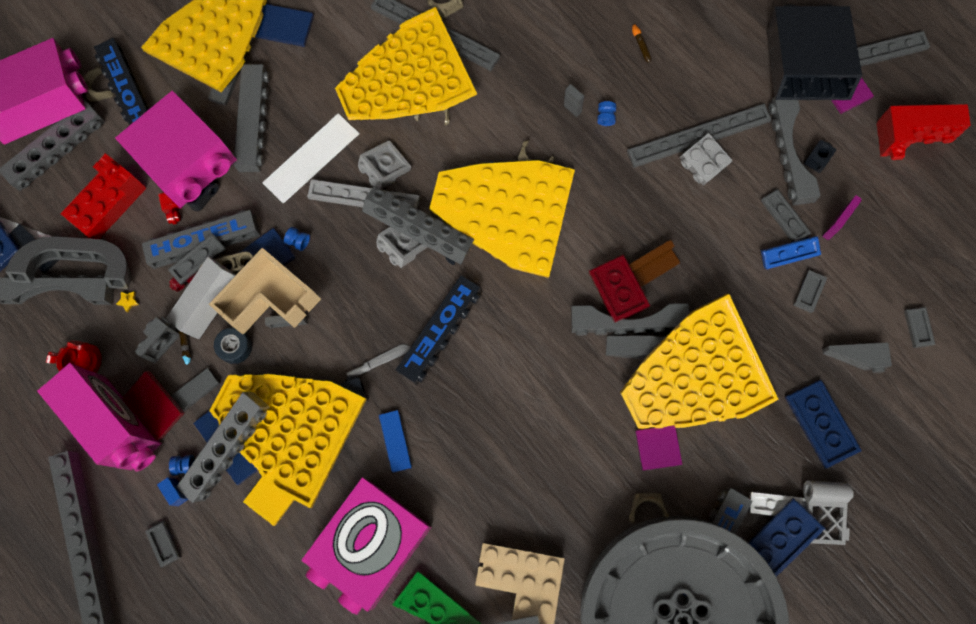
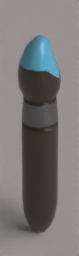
(186, 355)

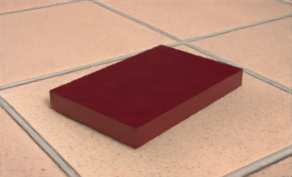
(619, 288)
(153, 405)

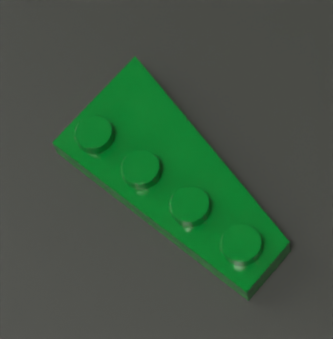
(430, 603)

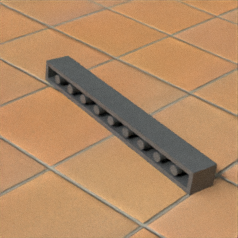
(81, 539)

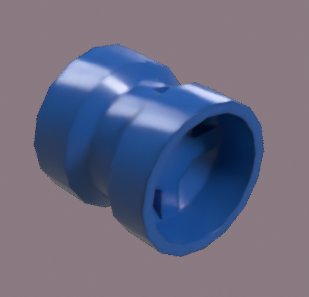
(606, 115)
(296, 238)
(180, 464)

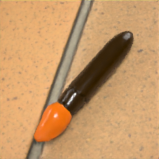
(642, 45)

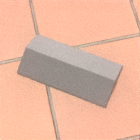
(192, 311)

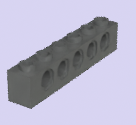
(40, 155)
(417, 225)
(192, 483)

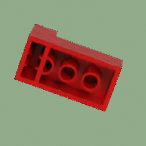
(919, 123)
(103, 198)

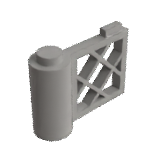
(831, 496)

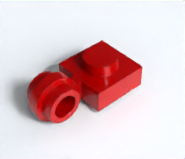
(168, 205)

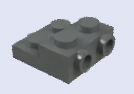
(160, 338)

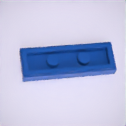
(790, 252)
(395, 441)

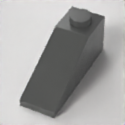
(631, 346)
(863, 356)

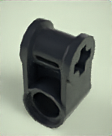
(204, 197)

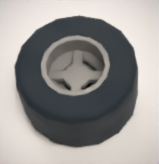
(226, 342)

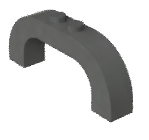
(34, 254)

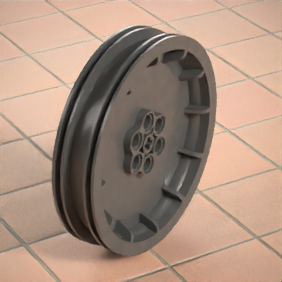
(678, 556)

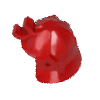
(77, 353)

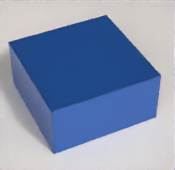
(171, 493)

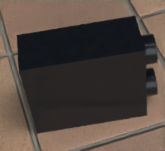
(813, 53)

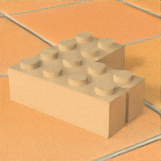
(260, 285)
(528, 574)

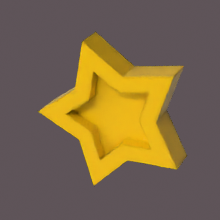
(127, 301)

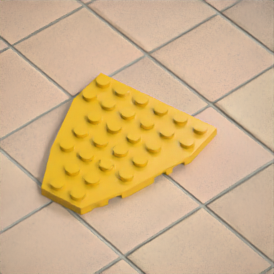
(207, 39)
(407, 74)
(507, 209)
(700, 373)
(300, 432)

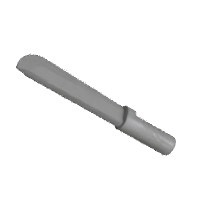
(379, 360)

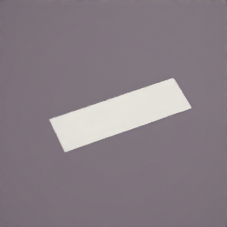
(310, 158)

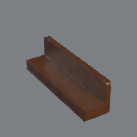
(654, 263)

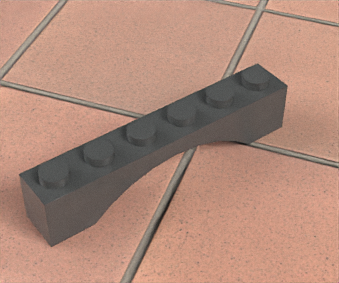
(801, 183)
(91, 289)
(589, 320)

